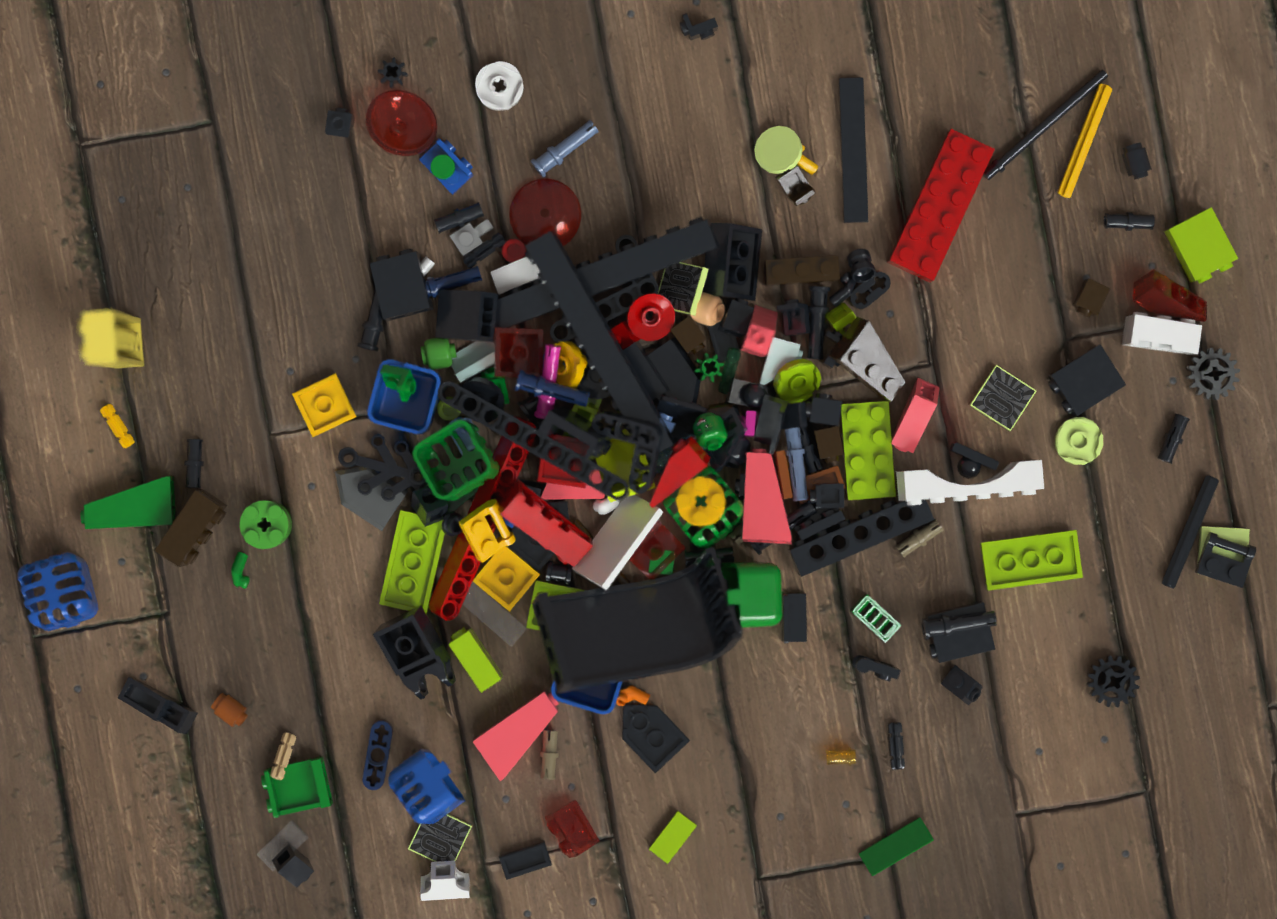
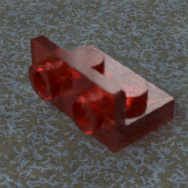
(571, 829)

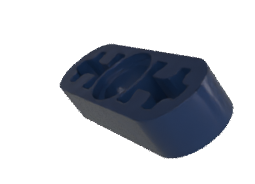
(369, 771)

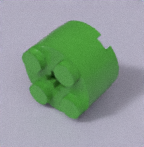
(251, 524)

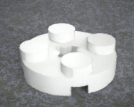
(494, 73)

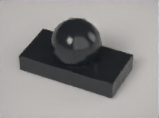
(748, 393)
(971, 461)

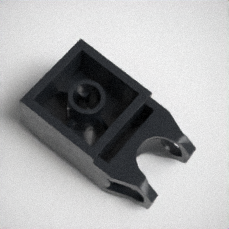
(415, 650)

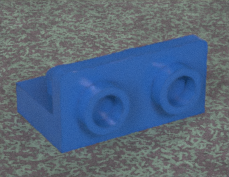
(462, 166)

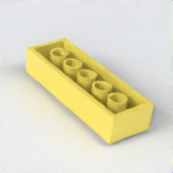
(111, 339)

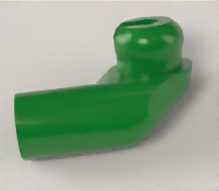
(238, 565)

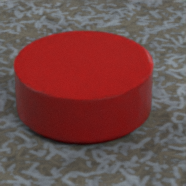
(513, 250)

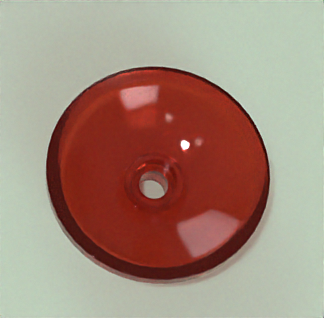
(405, 113)
(549, 195)

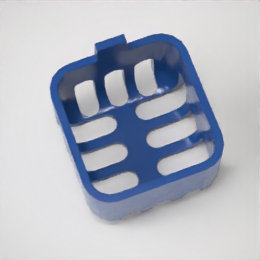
(86, 607)
(431, 781)

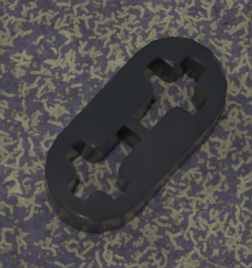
(874, 295)

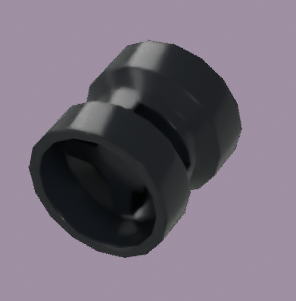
(861, 266)

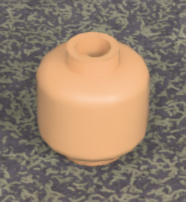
(709, 310)

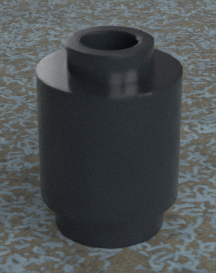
(1136, 161)

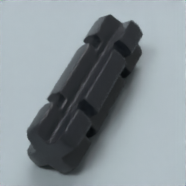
(484, 250)
(896, 745)

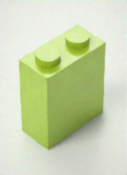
(1201, 246)
(475, 658)

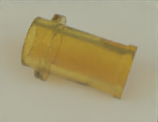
(841, 756)

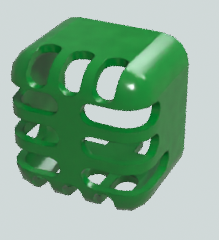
(424, 452)
(698, 539)

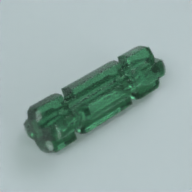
(729, 369)

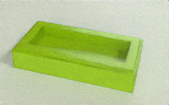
(672, 837)

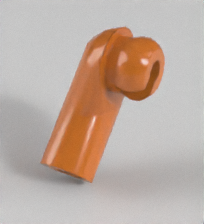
(631, 693)

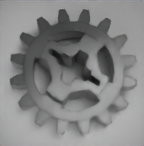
(1212, 364)

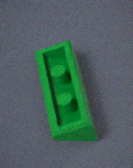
(896, 846)

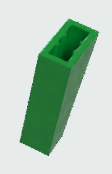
(140, 506)

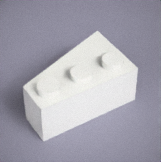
(1162, 333)

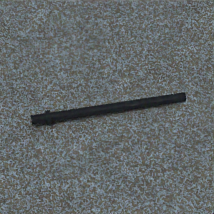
(999, 165)

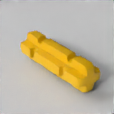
(117, 426)

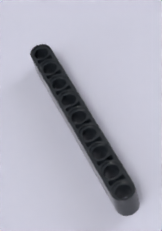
(523, 435)

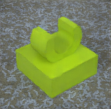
(840, 317)

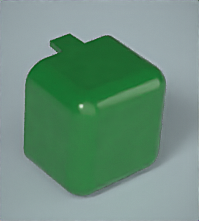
(755, 592)

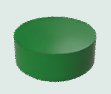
(442, 167)

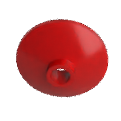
(658, 325)

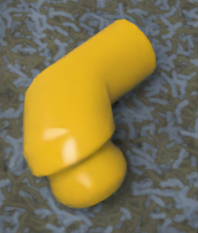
(806, 164)

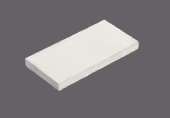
(618, 540)

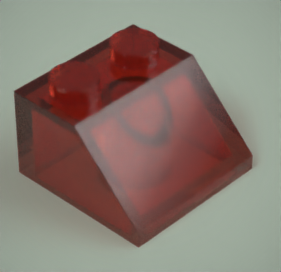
(518, 350)
(653, 548)

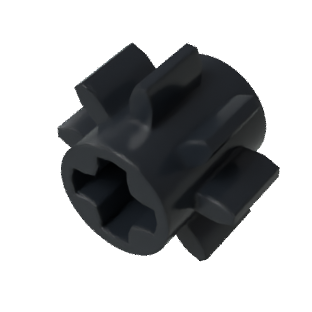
(391, 79)

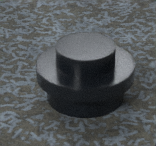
(450, 524)

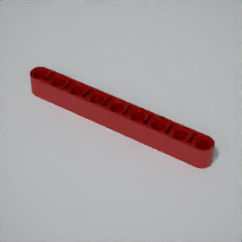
(463, 575)

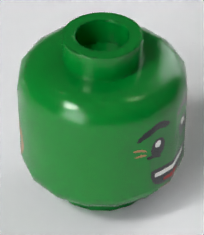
(710, 431)

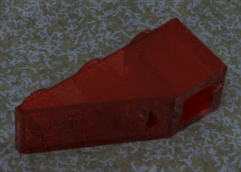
(1166, 297)

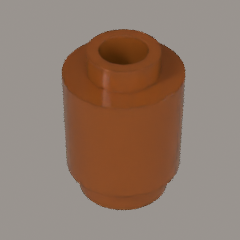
(229, 710)

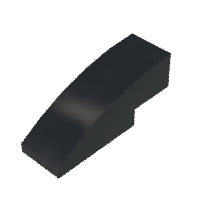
(157, 705)

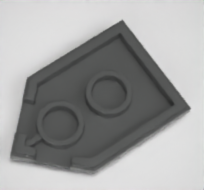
(369, 507)

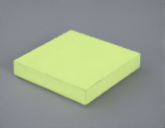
(1236, 535)

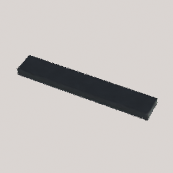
(853, 150)

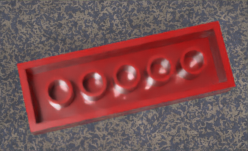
(940, 205)

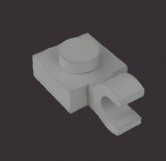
(469, 237)

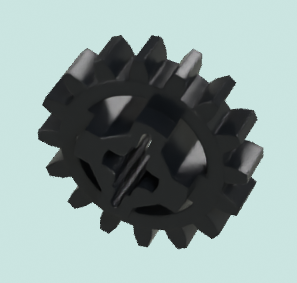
(1122, 675)

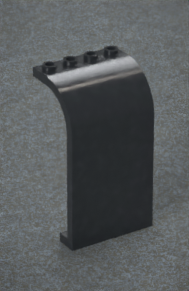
(638, 627)

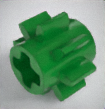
(715, 366)

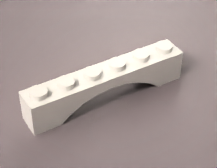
(1016, 476)

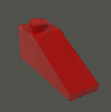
(684, 463)

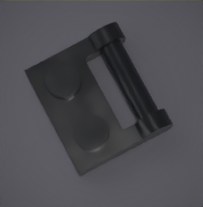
(1224, 568)
(881, 669)

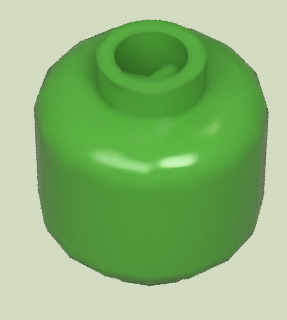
(438, 353)

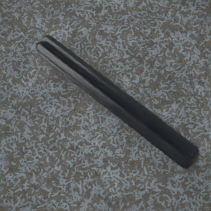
(1190, 531)

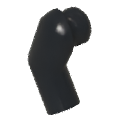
(845, 291)

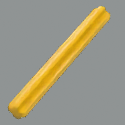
(1084, 140)

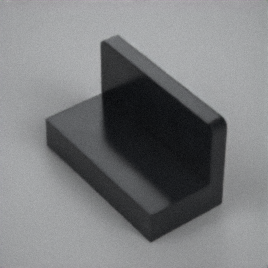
(771, 422)
(794, 617)

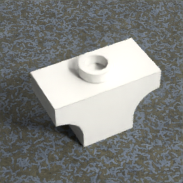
(444, 882)

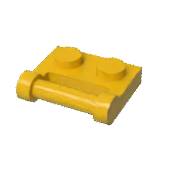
(480, 534)

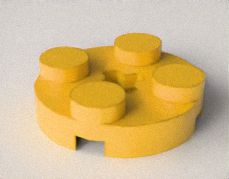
(574, 364)
(687, 499)

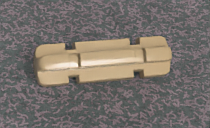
(282, 756)

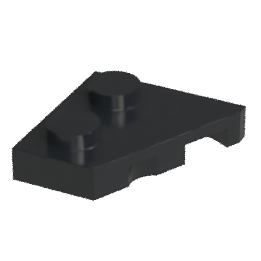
(735, 431)

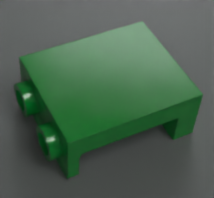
(301, 789)

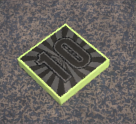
(683, 286)
(1002, 398)
(441, 840)

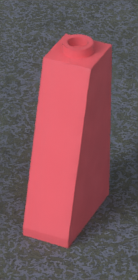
(760, 332)
(763, 505)
(513, 735)

